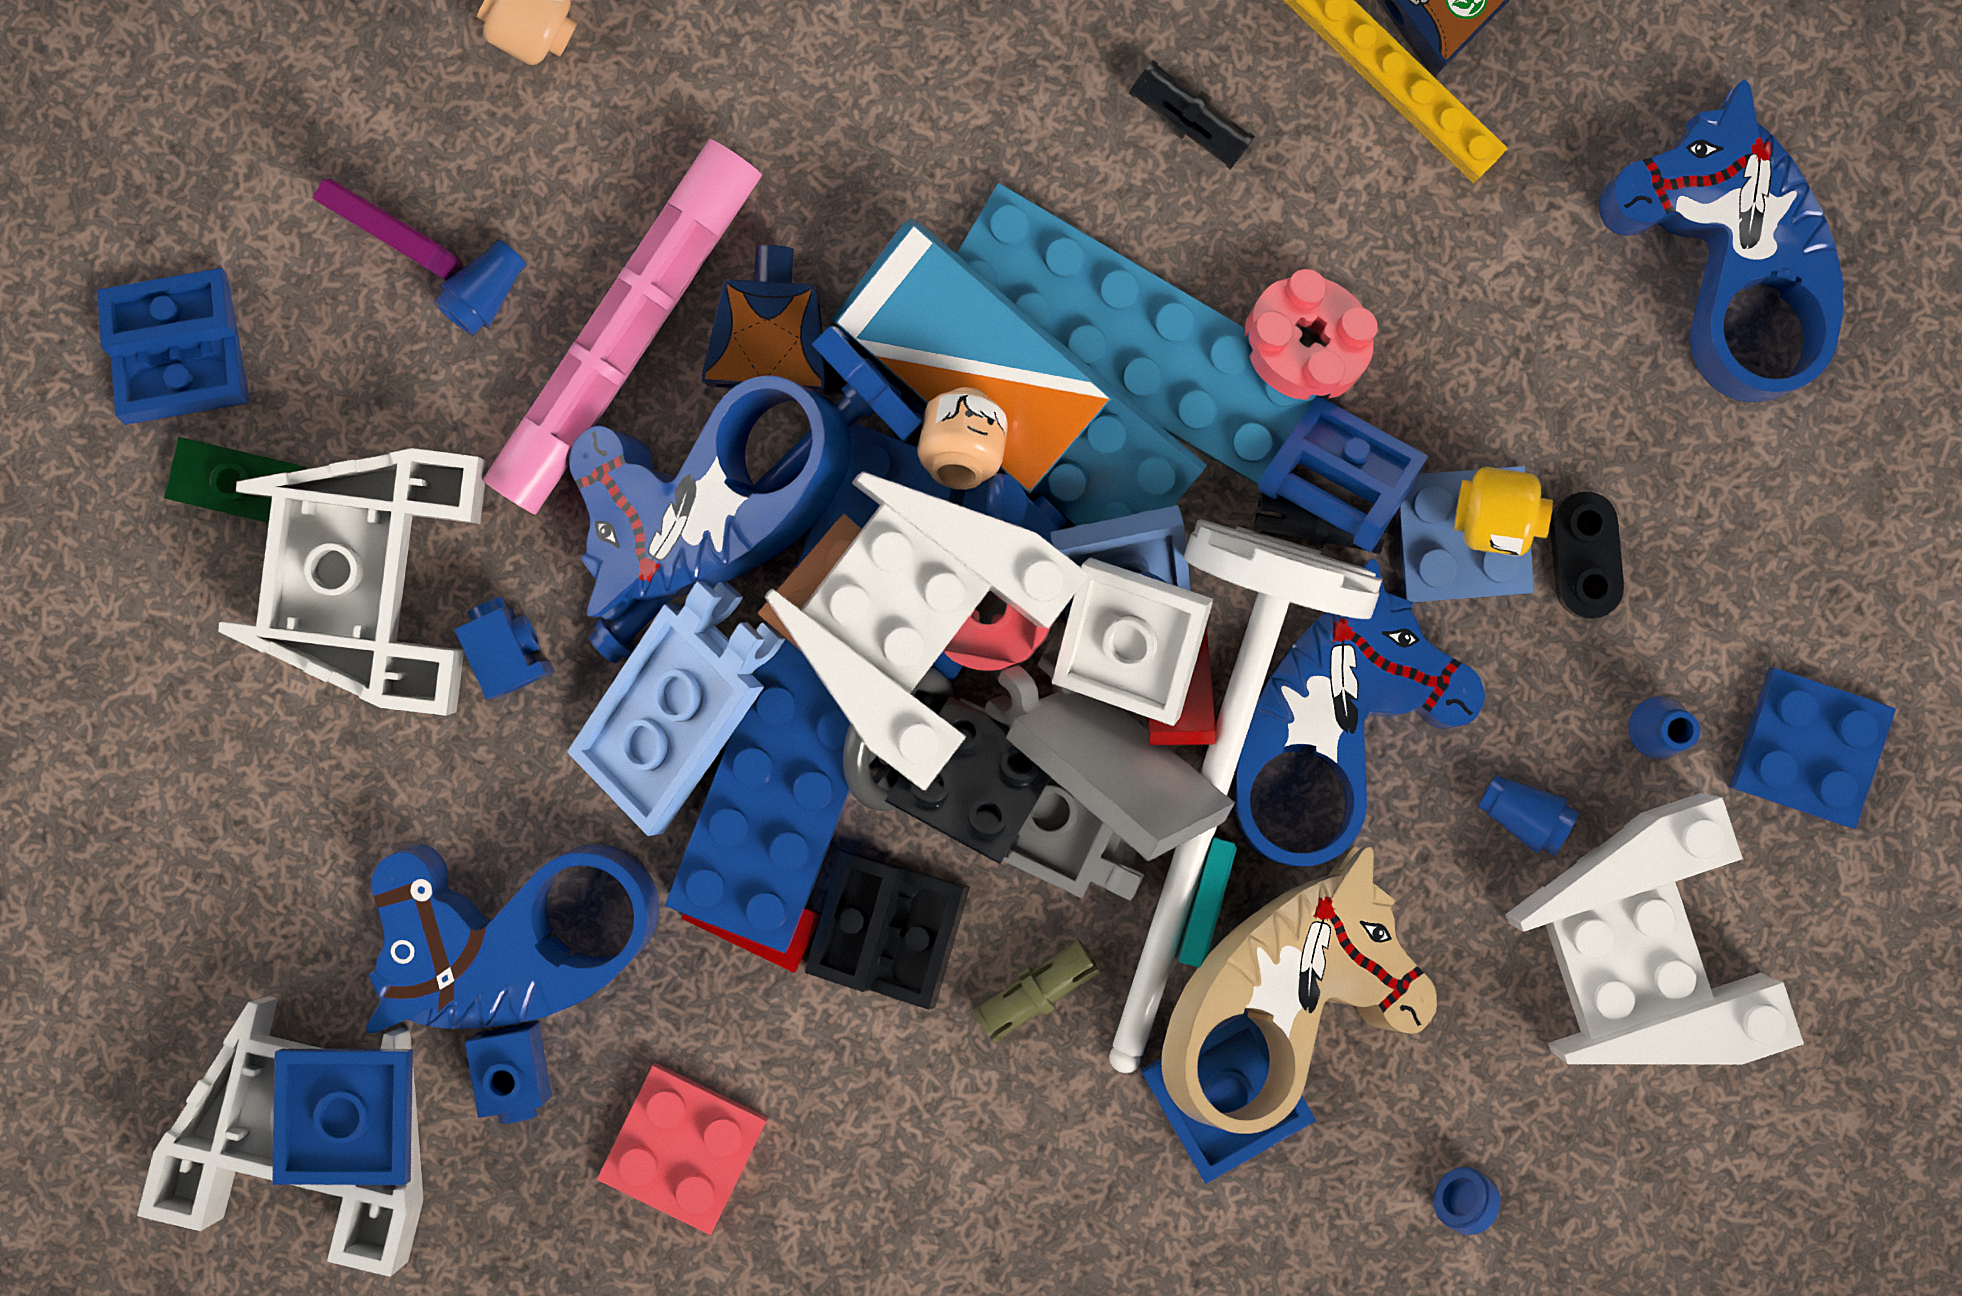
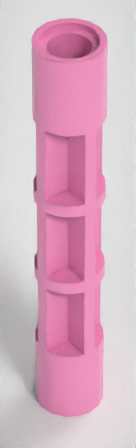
(623, 325)

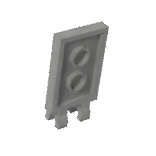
(1107, 762)
(1069, 844)

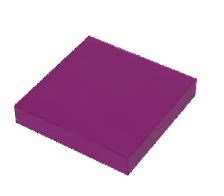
(387, 229)

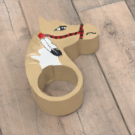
(1282, 965)

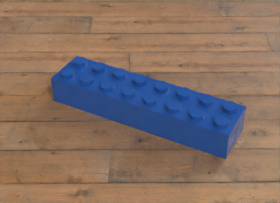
(784, 762)

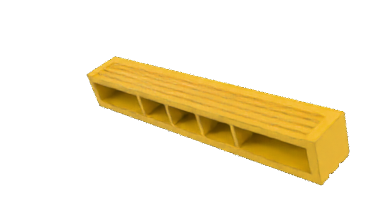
(1403, 83)

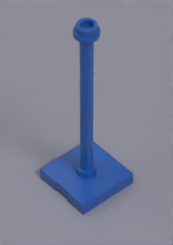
(868, 391)

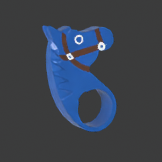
(469, 972)

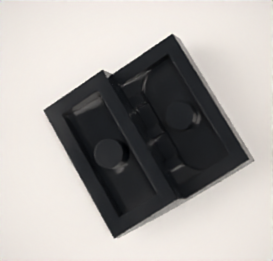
(887, 929)

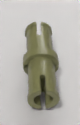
(1036, 991)

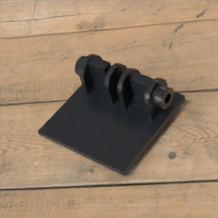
(980, 791)

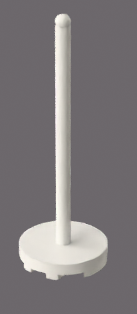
(1280, 575)

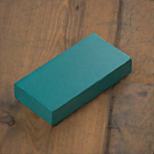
(1206, 903)

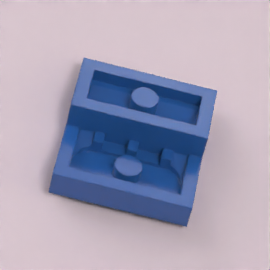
(172, 346)

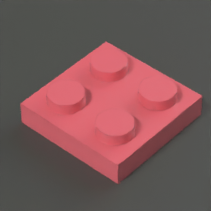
(682, 1148)

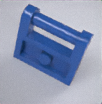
(1352, 457)

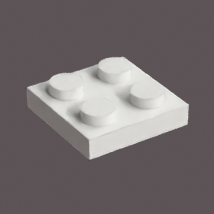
(1132, 641)

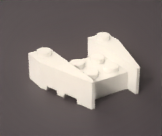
(341, 569)
(901, 602)
(1635, 956)
(231, 1131)

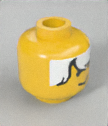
(1502, 511)

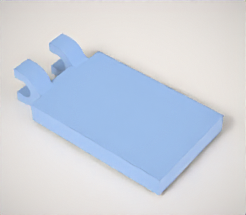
(674, 705)

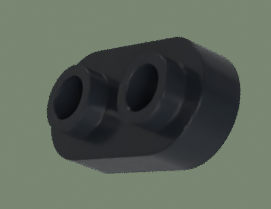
(1585, 555)

